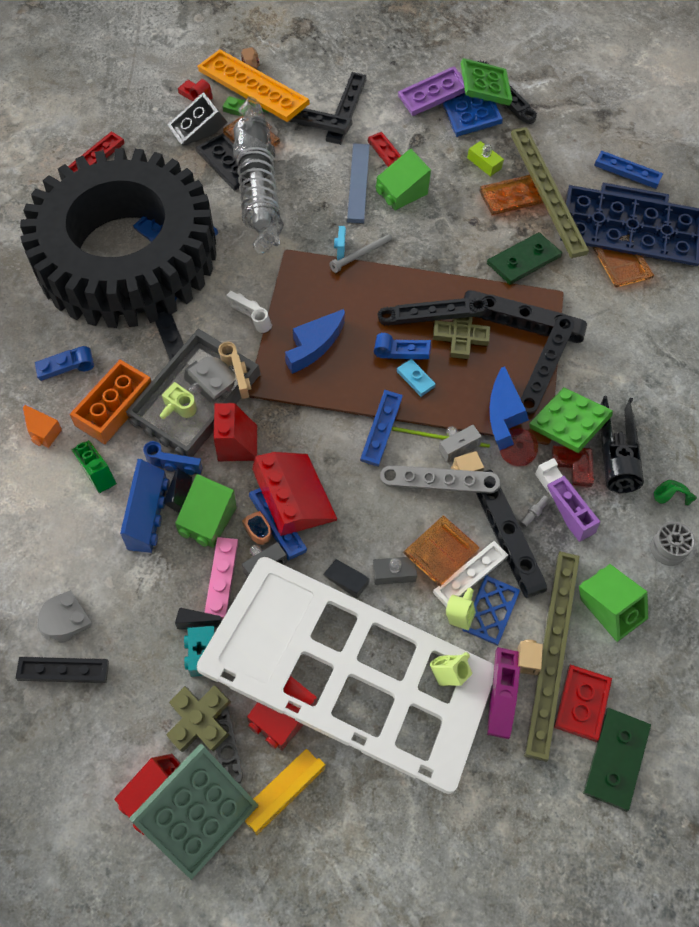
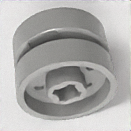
(672, 543)

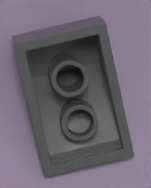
(197, 121)

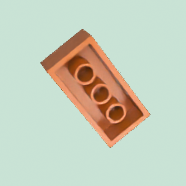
(106, 404)

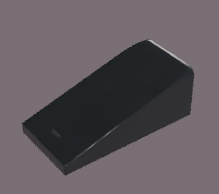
(178, 490)
(347, 578)
(190, 618)

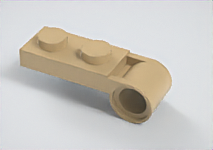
(239, 367)

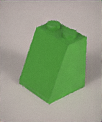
(404, 180)
(206, 511)
(615, 601)

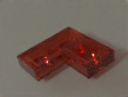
(579, 462)

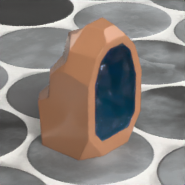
(257, 528)

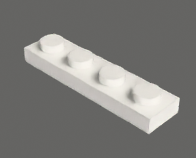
(471, 572)

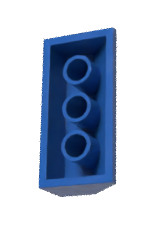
(144, 507)

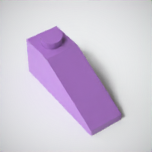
(574, 510)

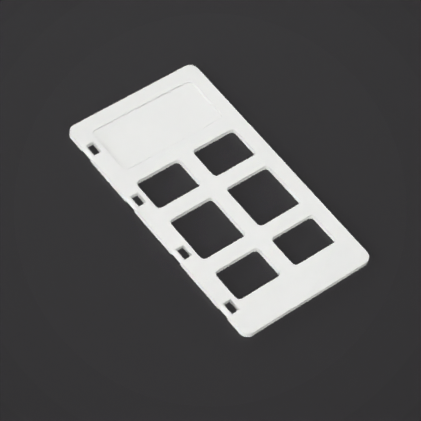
(273, 628)

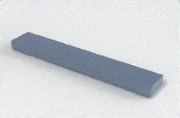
(358, 183)

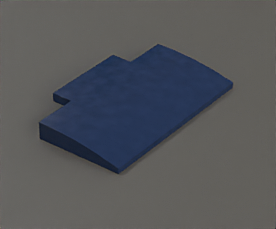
(654, 225)

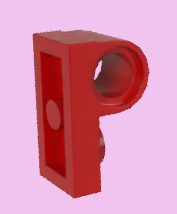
(192, 91)

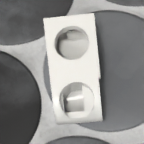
(547, 473)

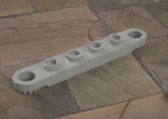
(440, 479)

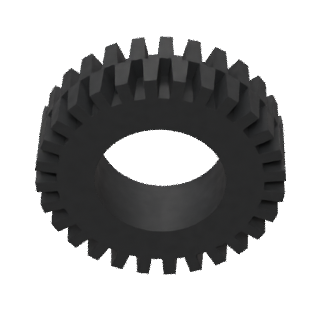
(126, 283)

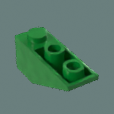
(94, 466)

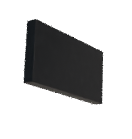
(219, 155)

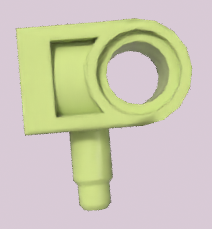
(174, 398)
(461, 610)
(451, 669)

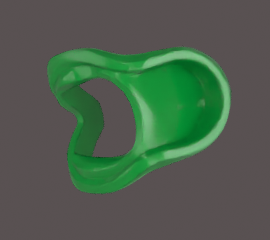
(667, 489)

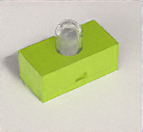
(485, 158)

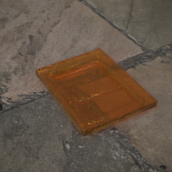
(623, 267)
(441, 550)

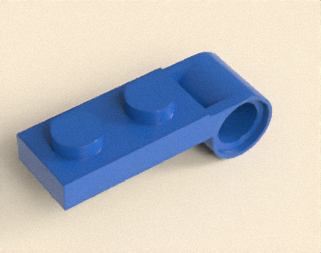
(401, 349)
(63, 362)
(169, 461)

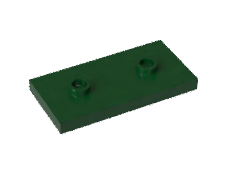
(524, 258)
(617, 759)

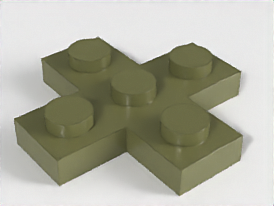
(461, 334)
(198, 718)

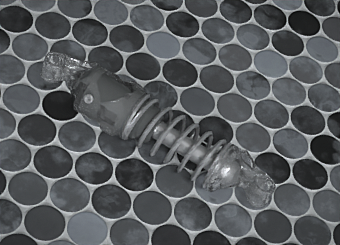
(255, 157)

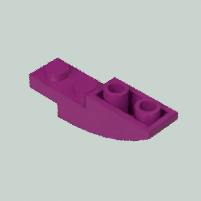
(504, 693)

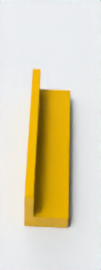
(284, 790)

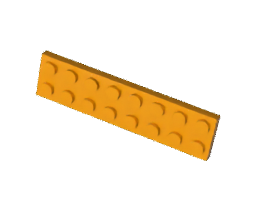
(250, 82)

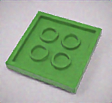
(486, 82)
(571, 419)

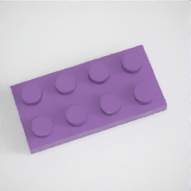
(432, 91)

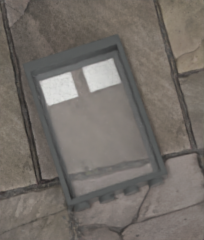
(182, 433)

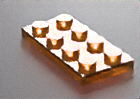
(510, 195)

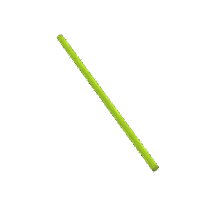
(429, 435)

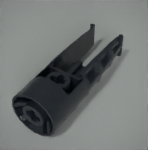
(625, 469)

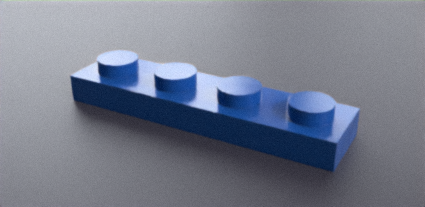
(628, 169)
(381, 428)
(290, 543)

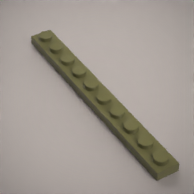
(549, 193)
(553, 654)

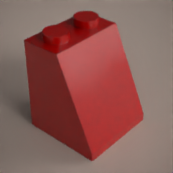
(234, 434)
(279, 727)
(145, 783)

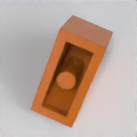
(41, 427)

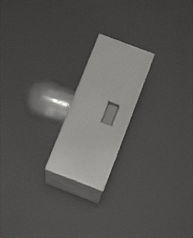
(459, 442)

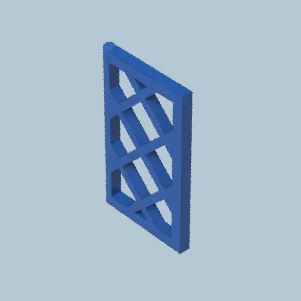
(508, 606)

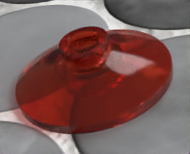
(522, 456)

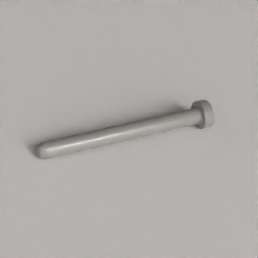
(336, 265)

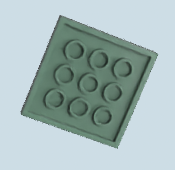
(194, 811)

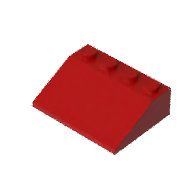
(292, 491)

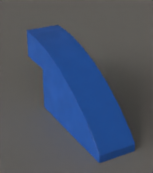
(314, 340)
(505, 409)

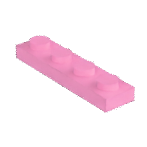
(221, 576)

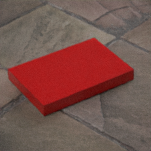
(583, 703)

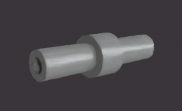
(535, 511)

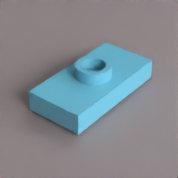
(339, 243)
(416, 377)

